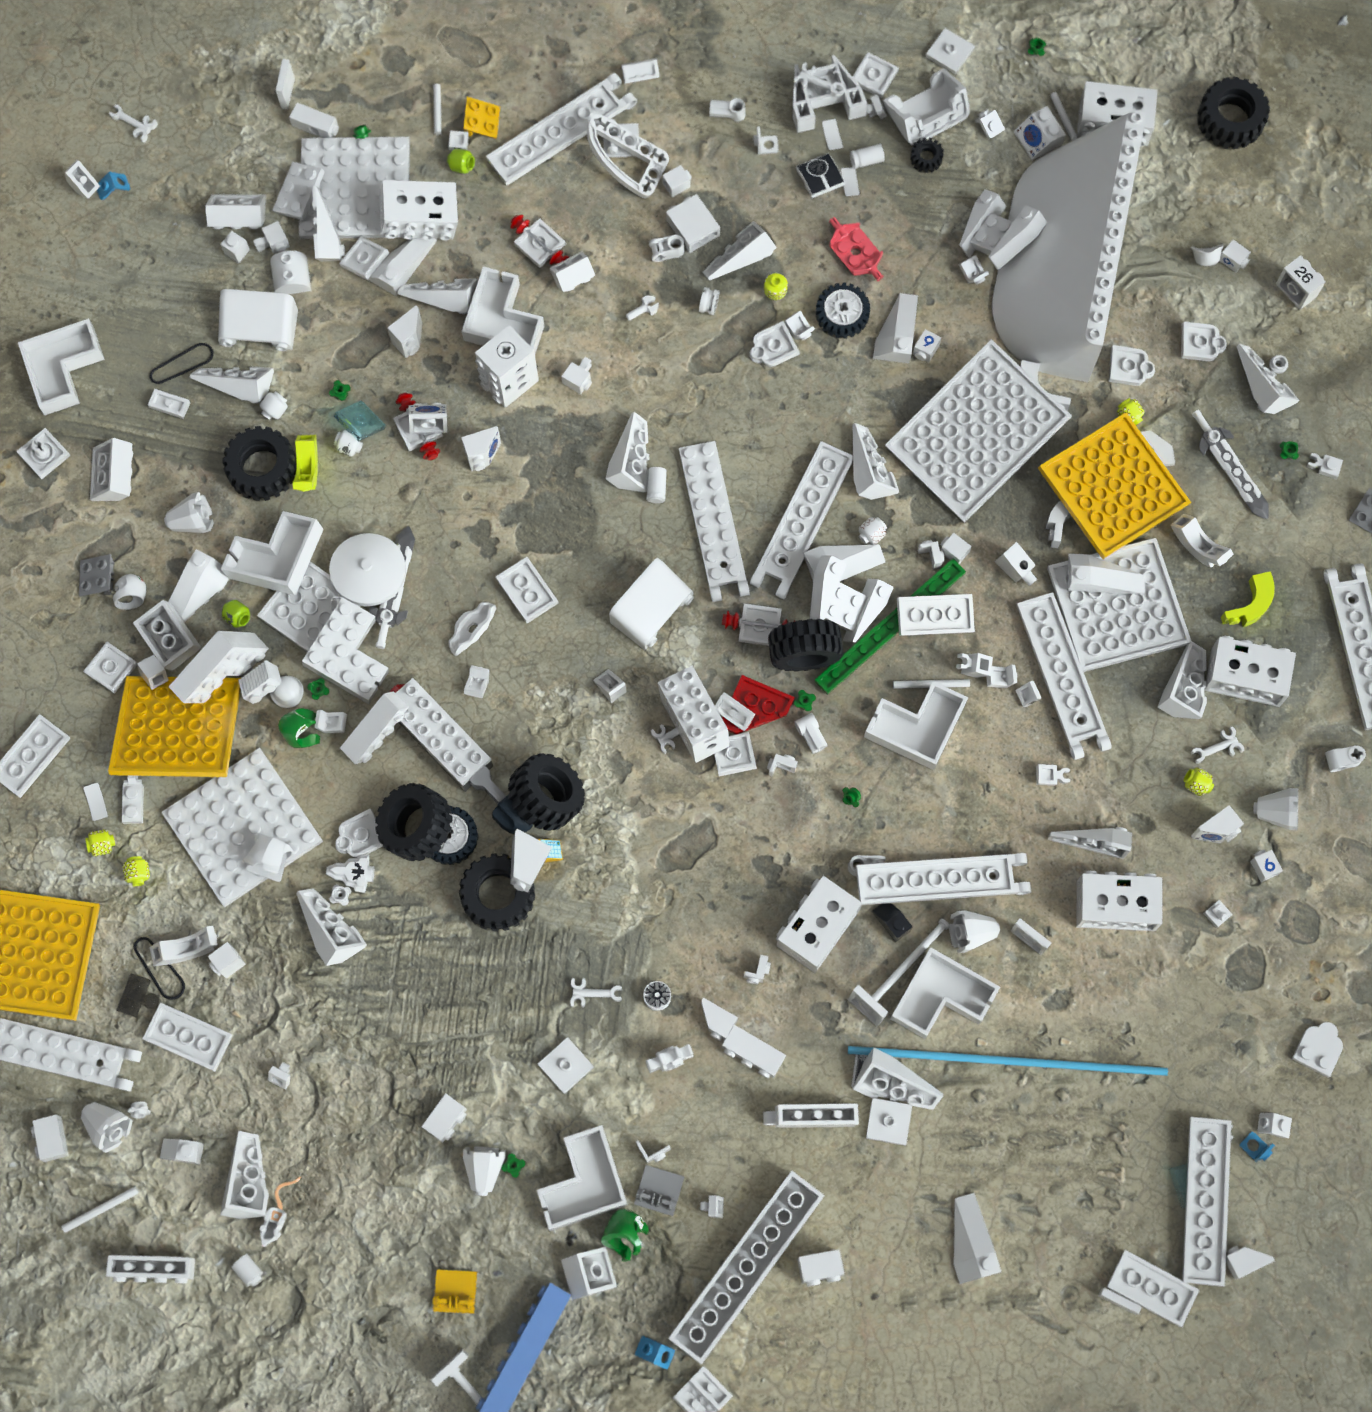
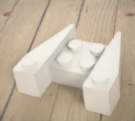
(815, 96)
(997, 235)
(842, 604)

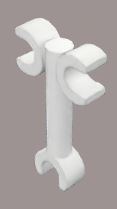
(807, 75)
(142, 128)
(665, 739)
(1230, 741)
(579, 992)

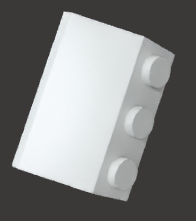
(236, 211)
(111, 471)

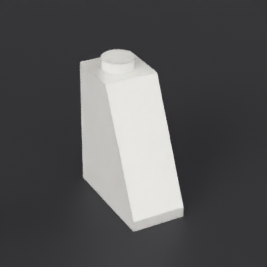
(526, 860)

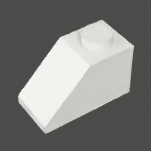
(81, 180)
(718, 1020)
(181, 1151)
(1245, 1260)

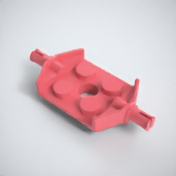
(852, 237)

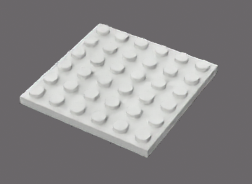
(354, 180)
(1122, 625)
(228, 812)

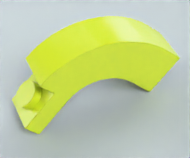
(306, 463)
(1262, 595)

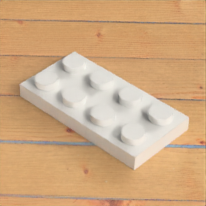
(935, 614)
(31, 755)
(187, 1037)
(1152, 1288)

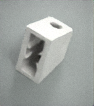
(1017, 564)

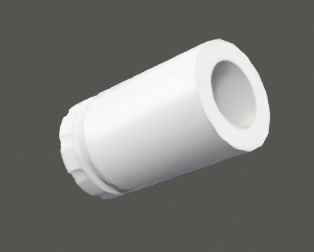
(867, 156)
(656, 485)

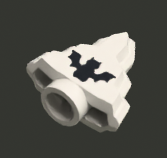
(354, 872)

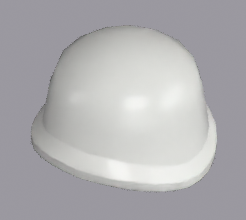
(1207, 256)
(288, 693)

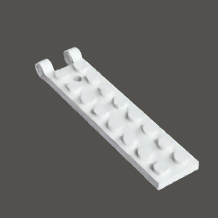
(558, 130)
(803, 517)
(713, 518)
(1355, 631)
(1062, 673)
(939, 879)
(64, 1054)

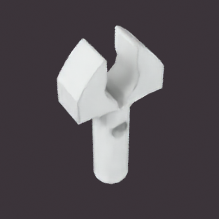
(644, 308)

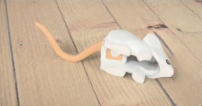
(274, 1219)

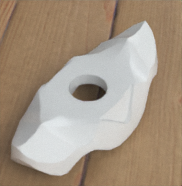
(462, 637)

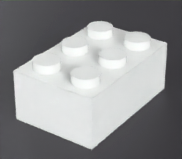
(167, 635)

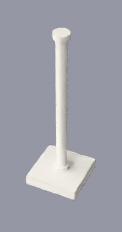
(868, 1004)
(451, 1369)

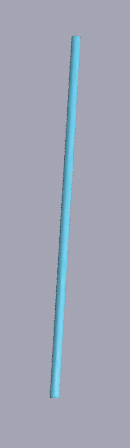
(1013, 1061)

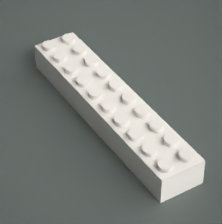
(746, 1267)

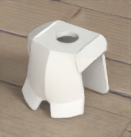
(268, 857)

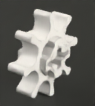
(669, 1058)

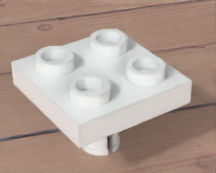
(43, 453)

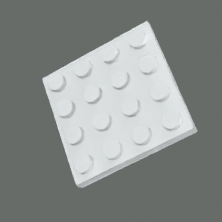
(304, 614)

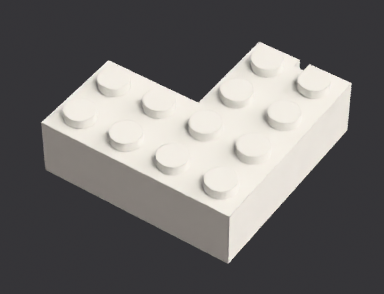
(493, 311)
(53, 356)
(280, 562)
(337, 655)
(223, 656)
(920, 734)
(942, 983)
(593, 1189)

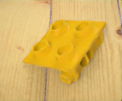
(481, 118)
(455, 1291)

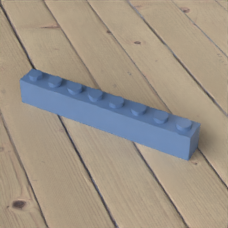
(525, 1350)

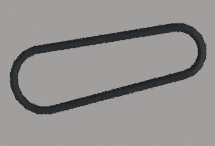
(177, 356)
(151, 975)

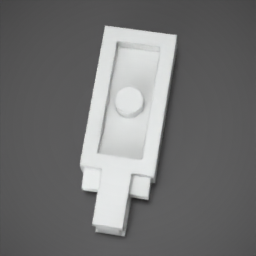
(132, 800)

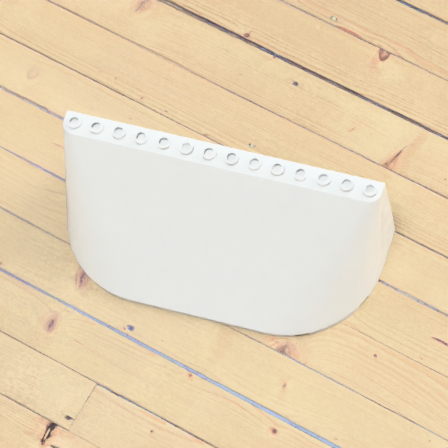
(1059, 288)

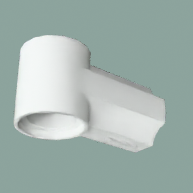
(726, 109)
(809, 729)

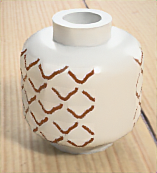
(872, 531)

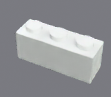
(753, 1052)

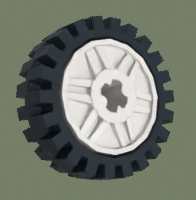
(845, 322)
(463, 840)

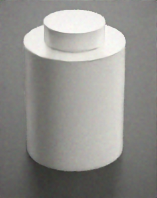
(247, 1271)

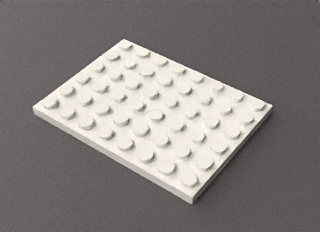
(978, 430)

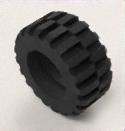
(1238, 93)
(255, 441)
(805, 645)
(531, 800)
(395, 813)
(471, 903)

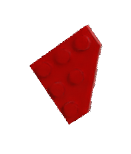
(762, 700)

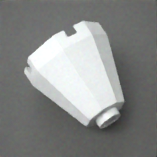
(190, 515)
(1279, 808)
(972, 930)
(105, 1125)
(483, 1167)

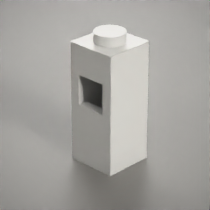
(314, 121)

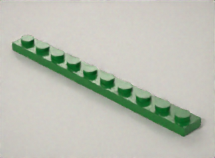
(884, 631)

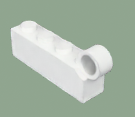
(812, 1115)

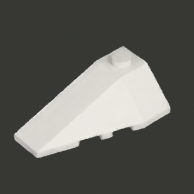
(326, 240)
(751, 246)
(401, 264)
(450, 296)
(897, 333)
(245, 385)
(1266, 390)
(629, 461)
(869, 469)
(858, 557)
(1097, 575)
(197, 584)
(1185, 689)
(1105, 841)
(329, 932)
(888, 1078)
(245, 1187)
(972, 1243)

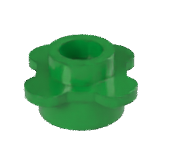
(1036, 42)
(361, 132)
(339, 395)
(1293, 446)
(320, 683)
(807, 706)
(851, 796)
(519, 1164)

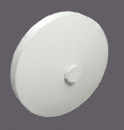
(367, 569)

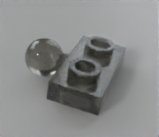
(135, 995)

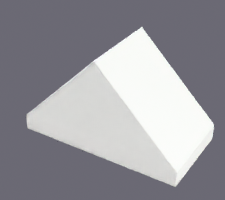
(610, 685)

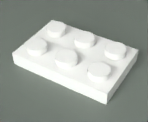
(297, 191)
(527, 590)

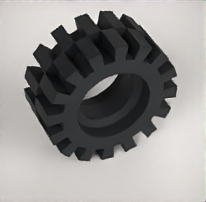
(923, 164)

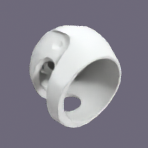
(130, 585)

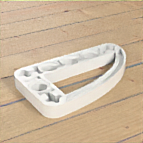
(634, 149)

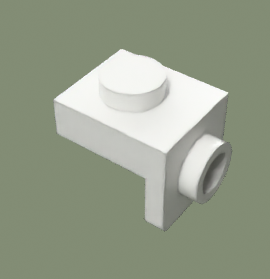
(990, 123)
(973, 270)
(799, 326)
(936, 555)
(1002, 677)
(477, 682)
(330, 722)
(784, 762)
(763, 968)
(1274, 1124)

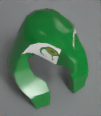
(295, 723)
(624, 1225)

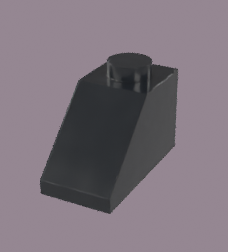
(892, 920)

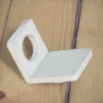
(759, 141)
(657, 1156)

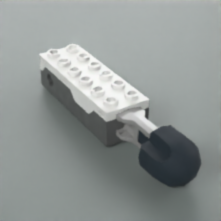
(454, 751)

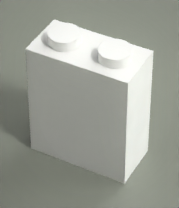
(693, 223)

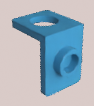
(110, 183)
(1263, 1152)
(652, 1352)

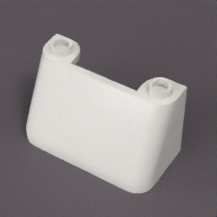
(930, 110)
(257, 318)
(649, 603)

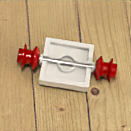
(538, 241)
(413, 441)
(755, 623)

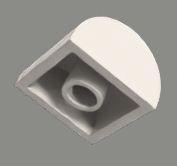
(290, 272)

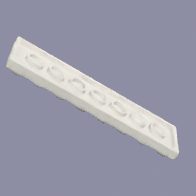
(1206, 1201)

